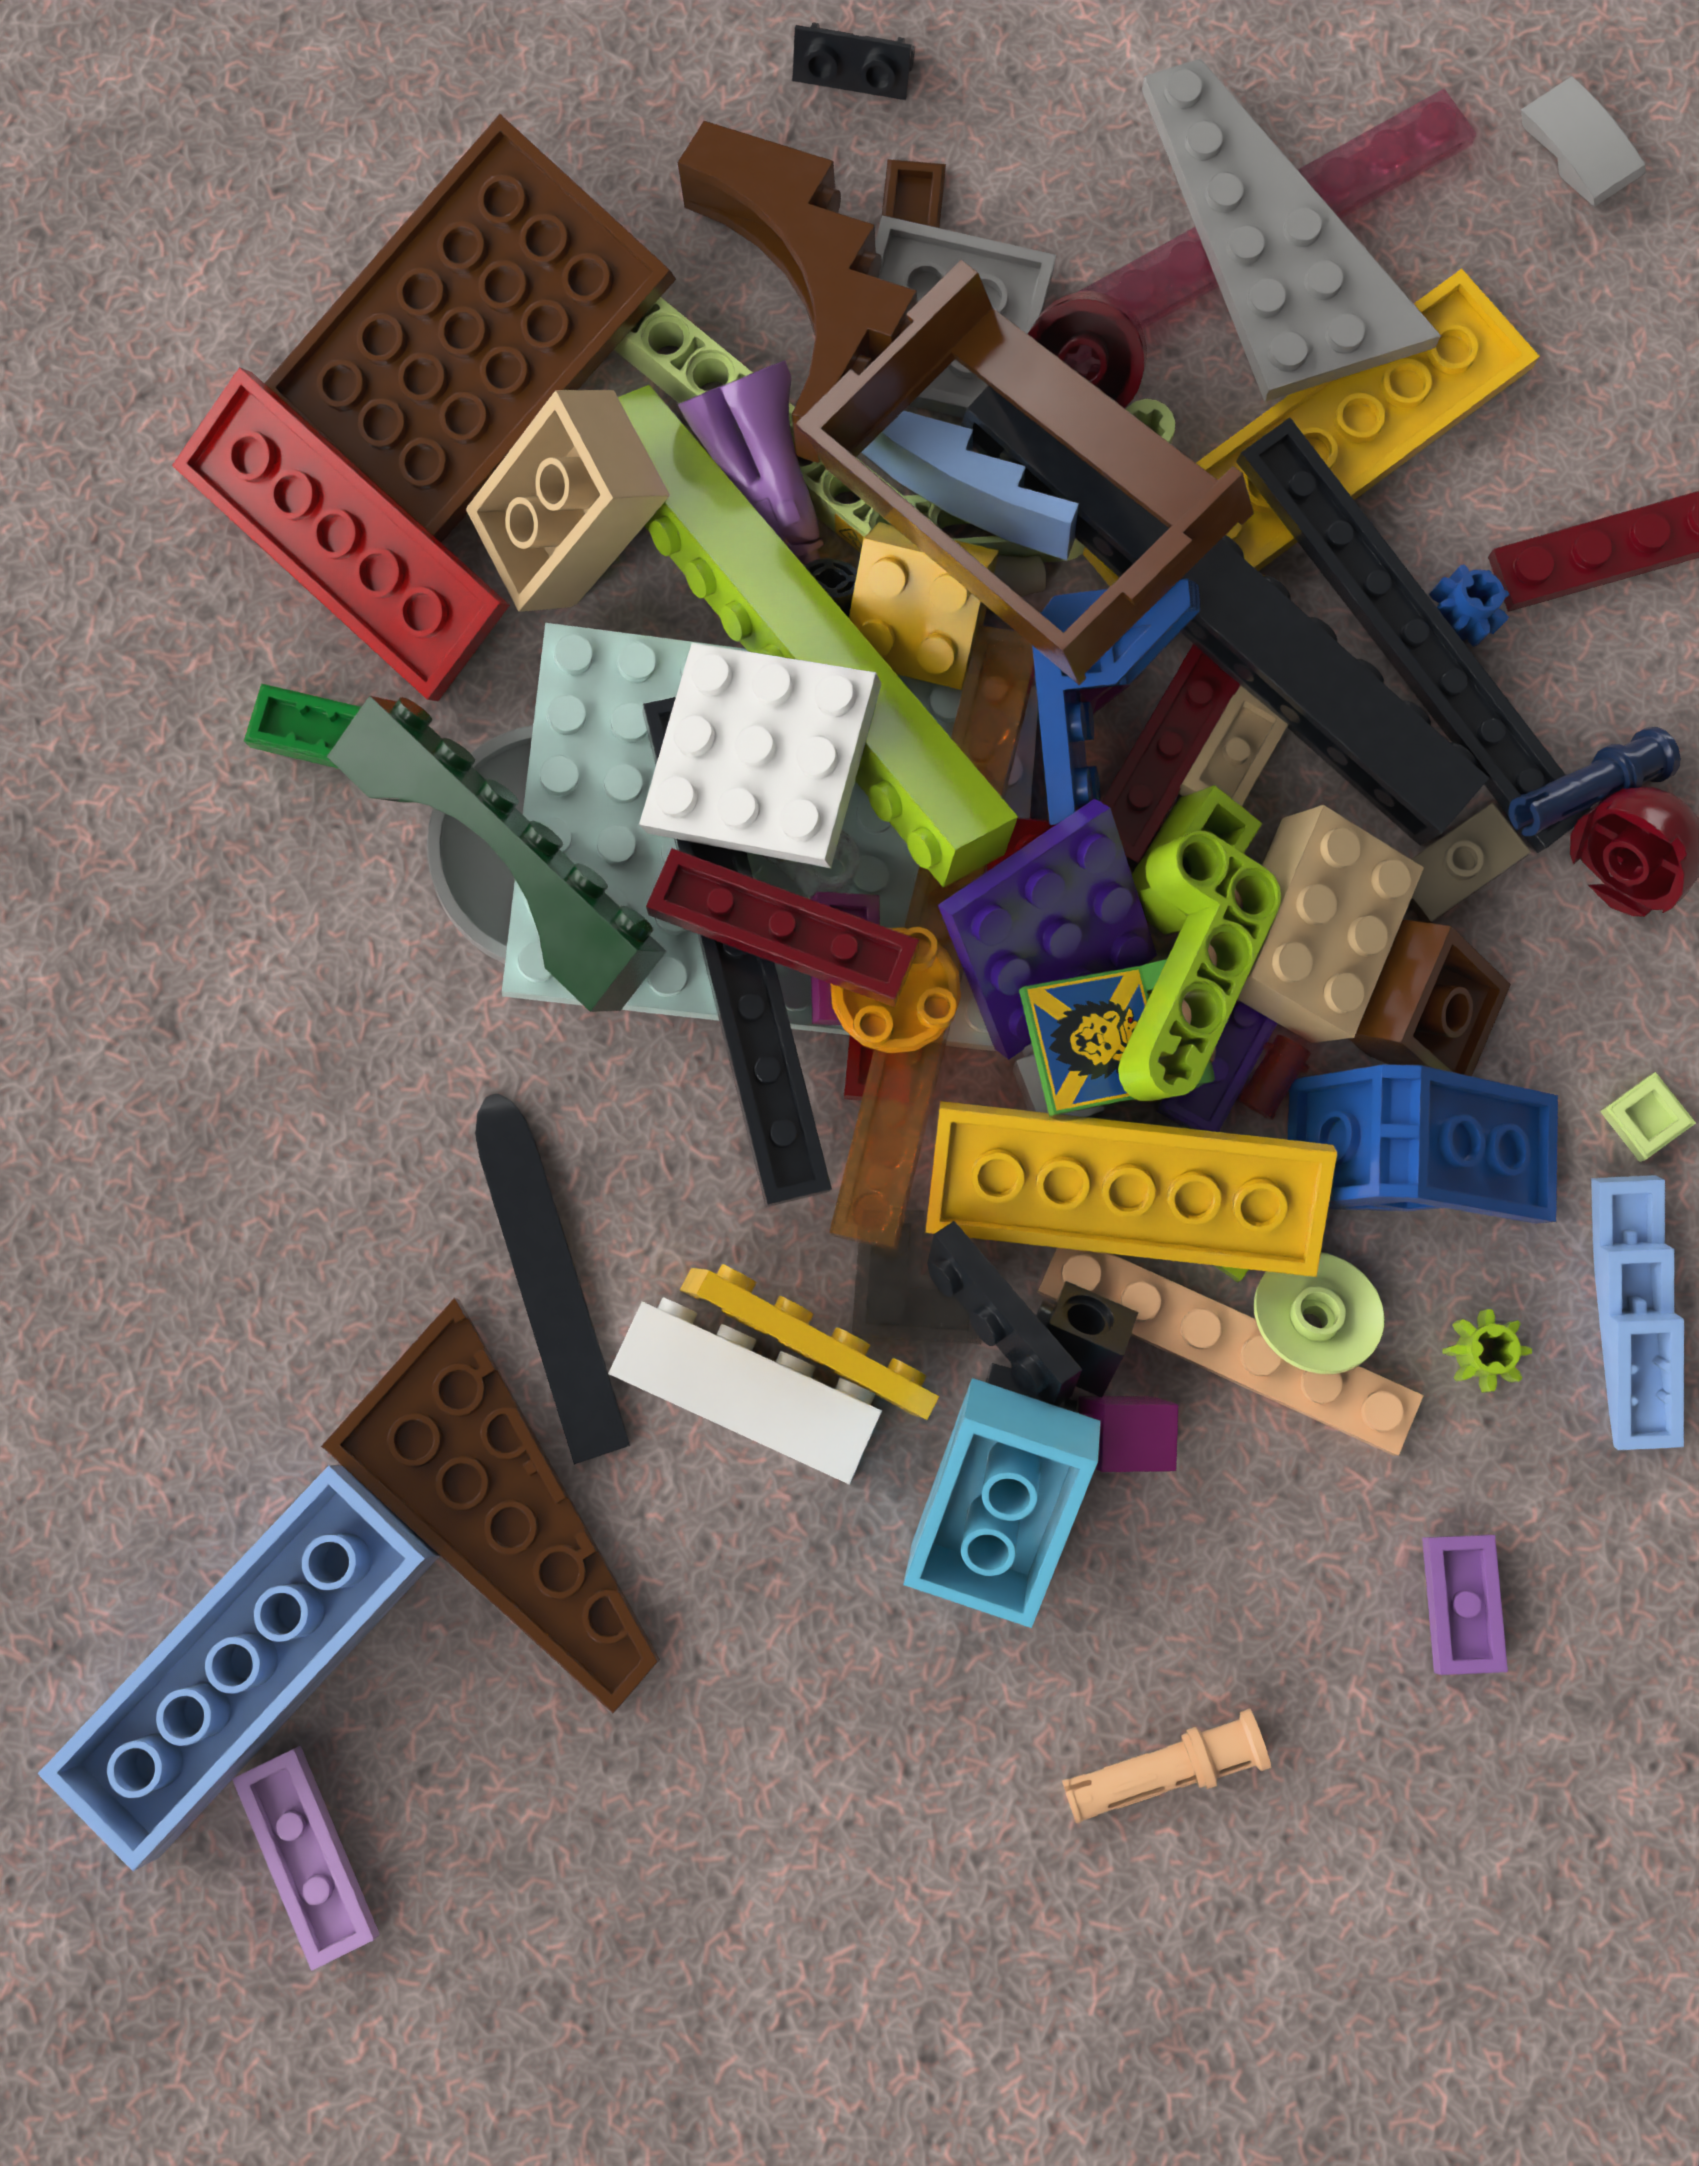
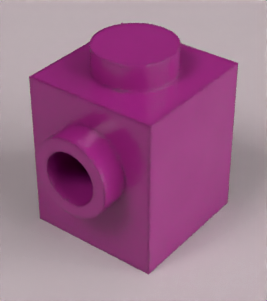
(1134, 1432)

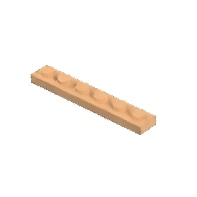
(1234, 1349)

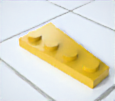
(790, 1325)

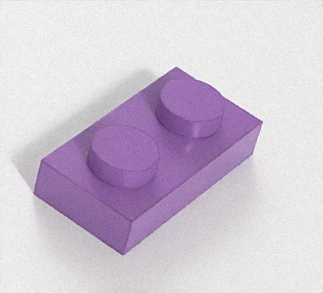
(1464, 1604)

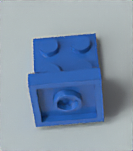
(1067, 720)
(1431, 1141)

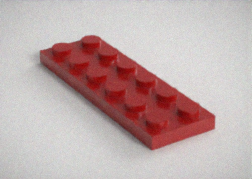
(340, 535)

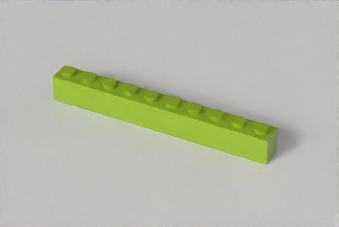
(779, 609)

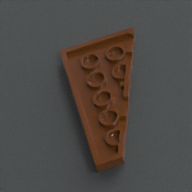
(474, 1483)

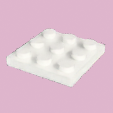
(761, 754)

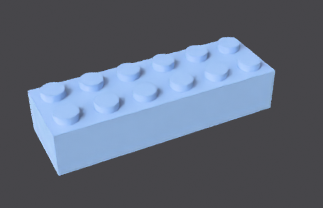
(237, 1667)

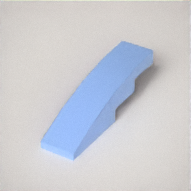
(980, 489)
(1637, 1314)

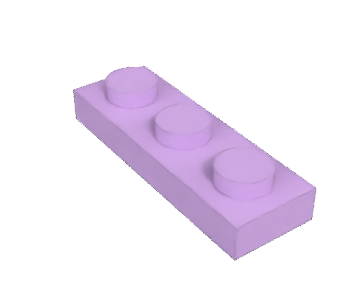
(306, 1858)

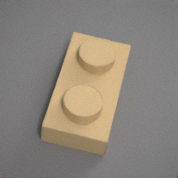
(1236, 748)

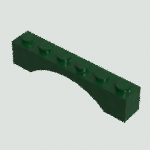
(584, 936)

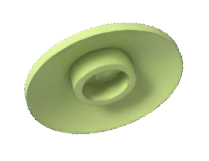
(1340, 1299)

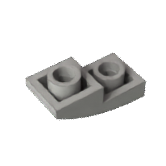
(1586, 139)

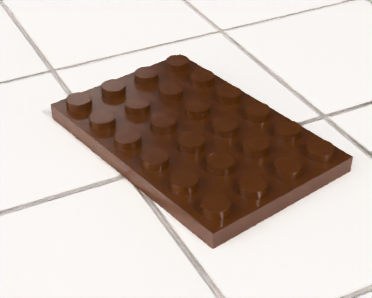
(469, 326)

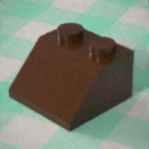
(1432, 1001)

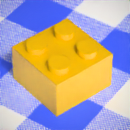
(916, 609)

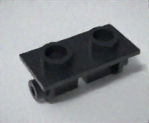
(852, 61)

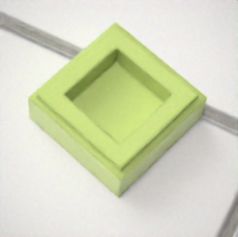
(1647, 1117)

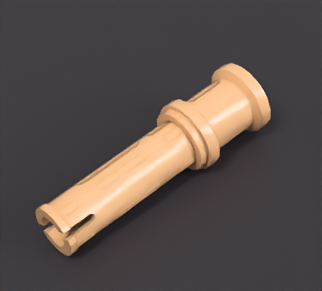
(1197, 1759)

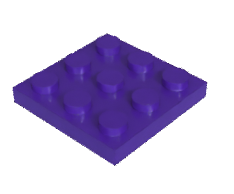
(1046, 917)

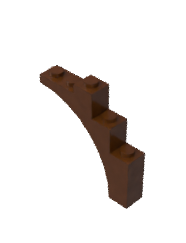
(790, 212)

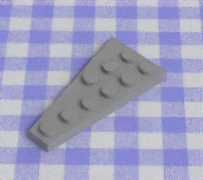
(1286, 264)

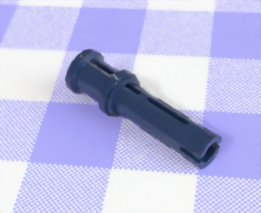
(1648, 757)

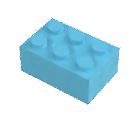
(1003, 1502)

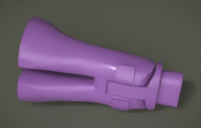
(752, 442)

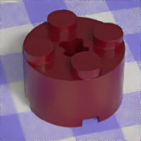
(1108, 329)

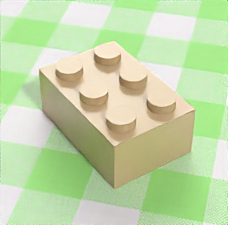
(566, 499)
(1332, 925)

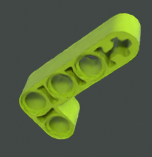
(1164, 1050)

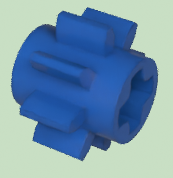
(1471, 603)

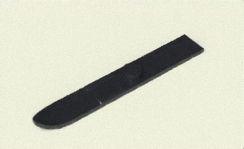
(548, 1282)

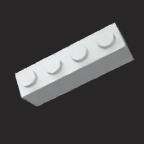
(746, 1391)

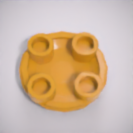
(922, 1010)

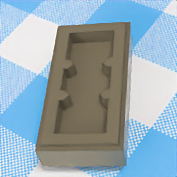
(1465, 862)

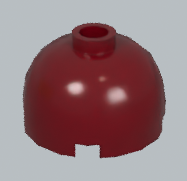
(1645, 843)

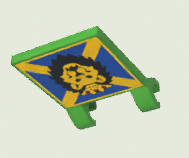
(1082, 1031)

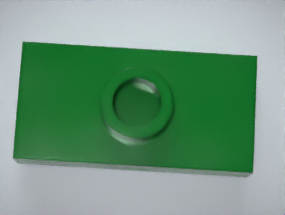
(297, 724)

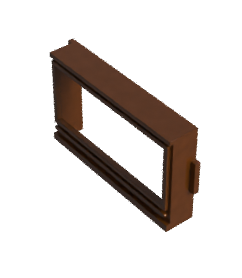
(962, 325)

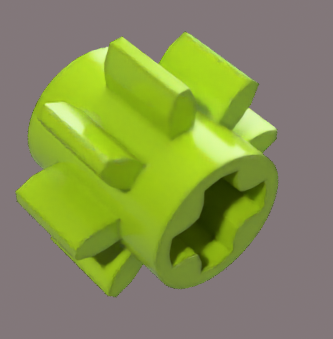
(1506, 1352)

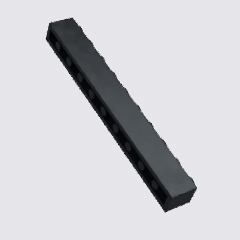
(1259, 639)

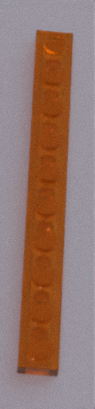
(904, 1083)

